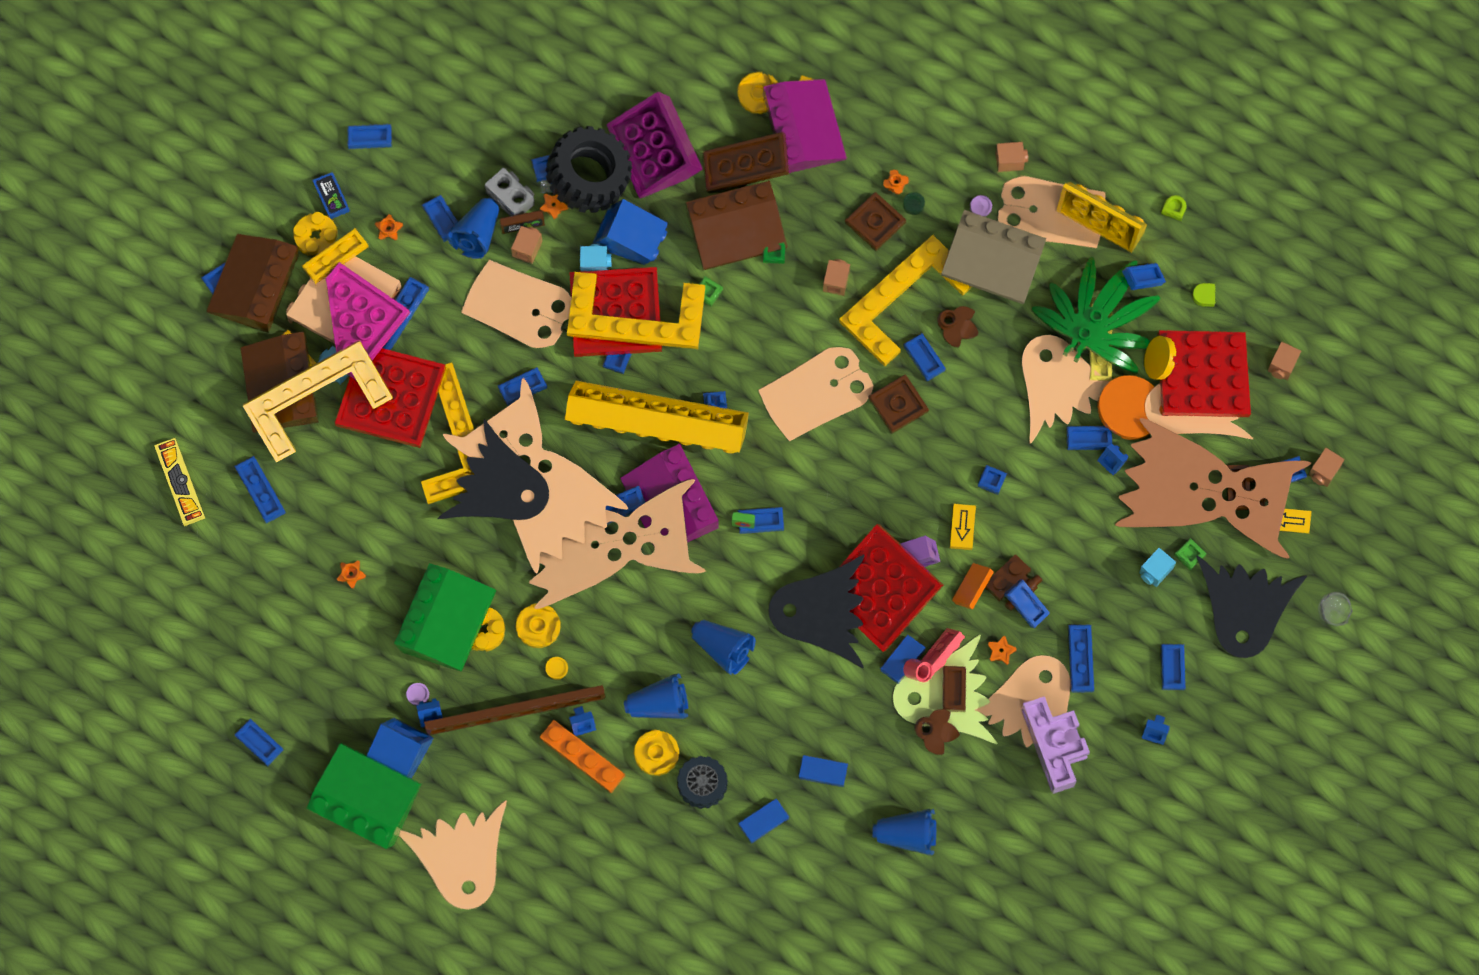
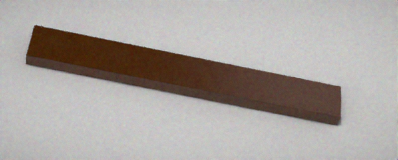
(515, 710)

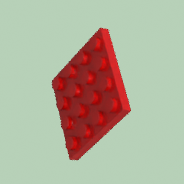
(623, 295)
(1207, 375)
(404, 418)
(892, 587)

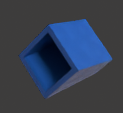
(631, 232)
(400, 746)

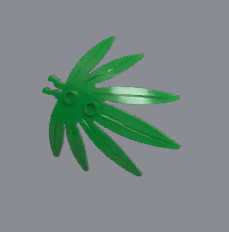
(1091, 324)

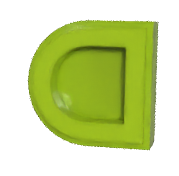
(1174, 207)
(1204, 295)

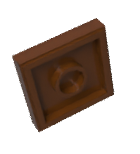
(875, 221)
(898, 404)

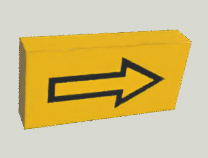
(1296, 521)
(962, 527)

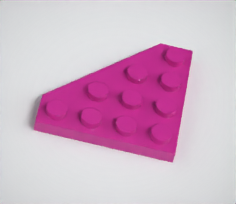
(361, 312)

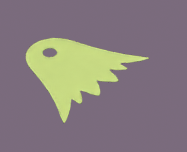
(932, 695)

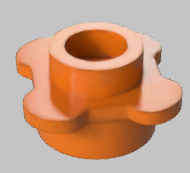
(893, 187)

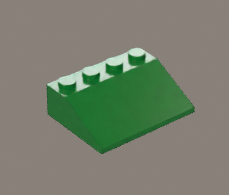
(444, 617)
(364, 796)

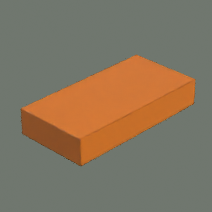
(972, 586)

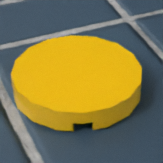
(752, 98)
(1159, 358)
(538, 626)
(656, 752)

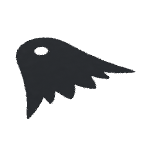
(499, 484)
(1246, 606)
(821, 610)

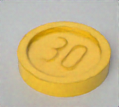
(556, 668)

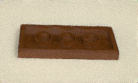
(746, 162)

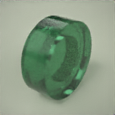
(914, 203)

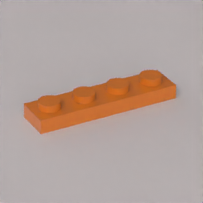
(582, 756)

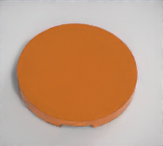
(1123, 405)

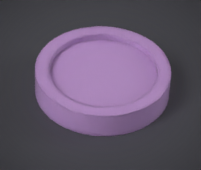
(981, 205)
(416, 693)

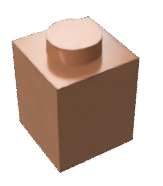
(1011, 156)
(527, 244)
(836, 277)
(1284, 361)
(1326, 467)

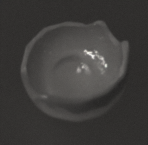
(1335, 609)

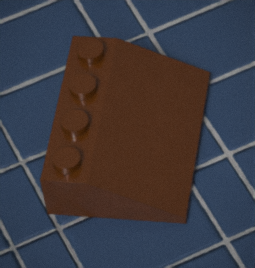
(735, 225)
(254, 281)
(274, 362)

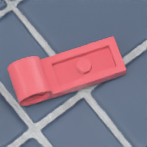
(935, 657)

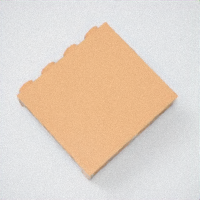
(313, 306)

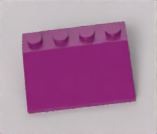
(808, 120)
(656, 144)
(665, 472)

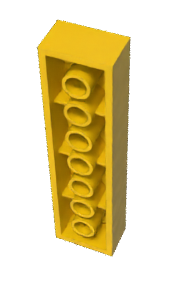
(656, 416)

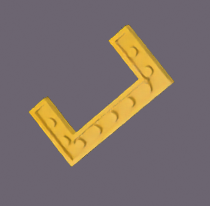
(860, 316)
(681, 334)
(350, 359)
(460, 425)

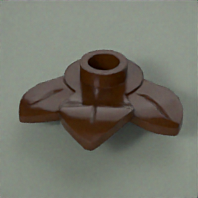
(960, 327)
(940, 731)

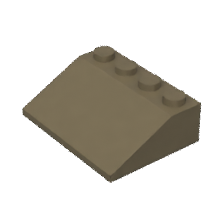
(993, 257)

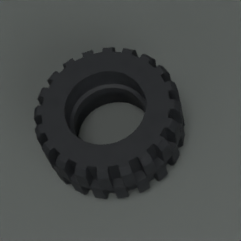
(599, 147)

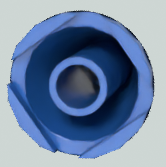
(475, 229)
(724, 645)
(659, 700)
(908, 831)

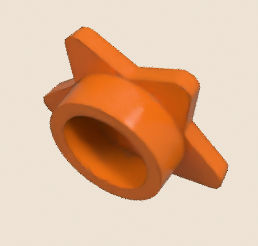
(553, 210)
(388, 222)
(346, 569)
(1001, 656)

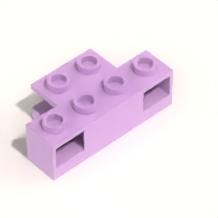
(1055, 742)

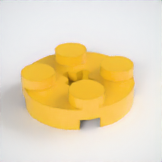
(311, 223)
(495, 632)

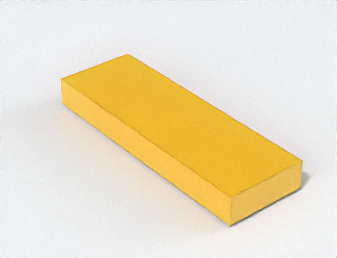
(340, 251)

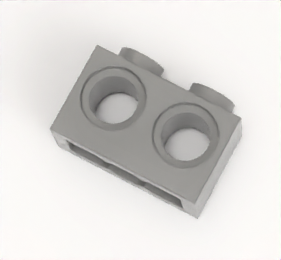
(506, 196)

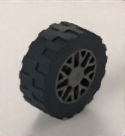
(702, 782)

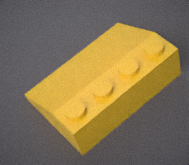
(1100, 216)

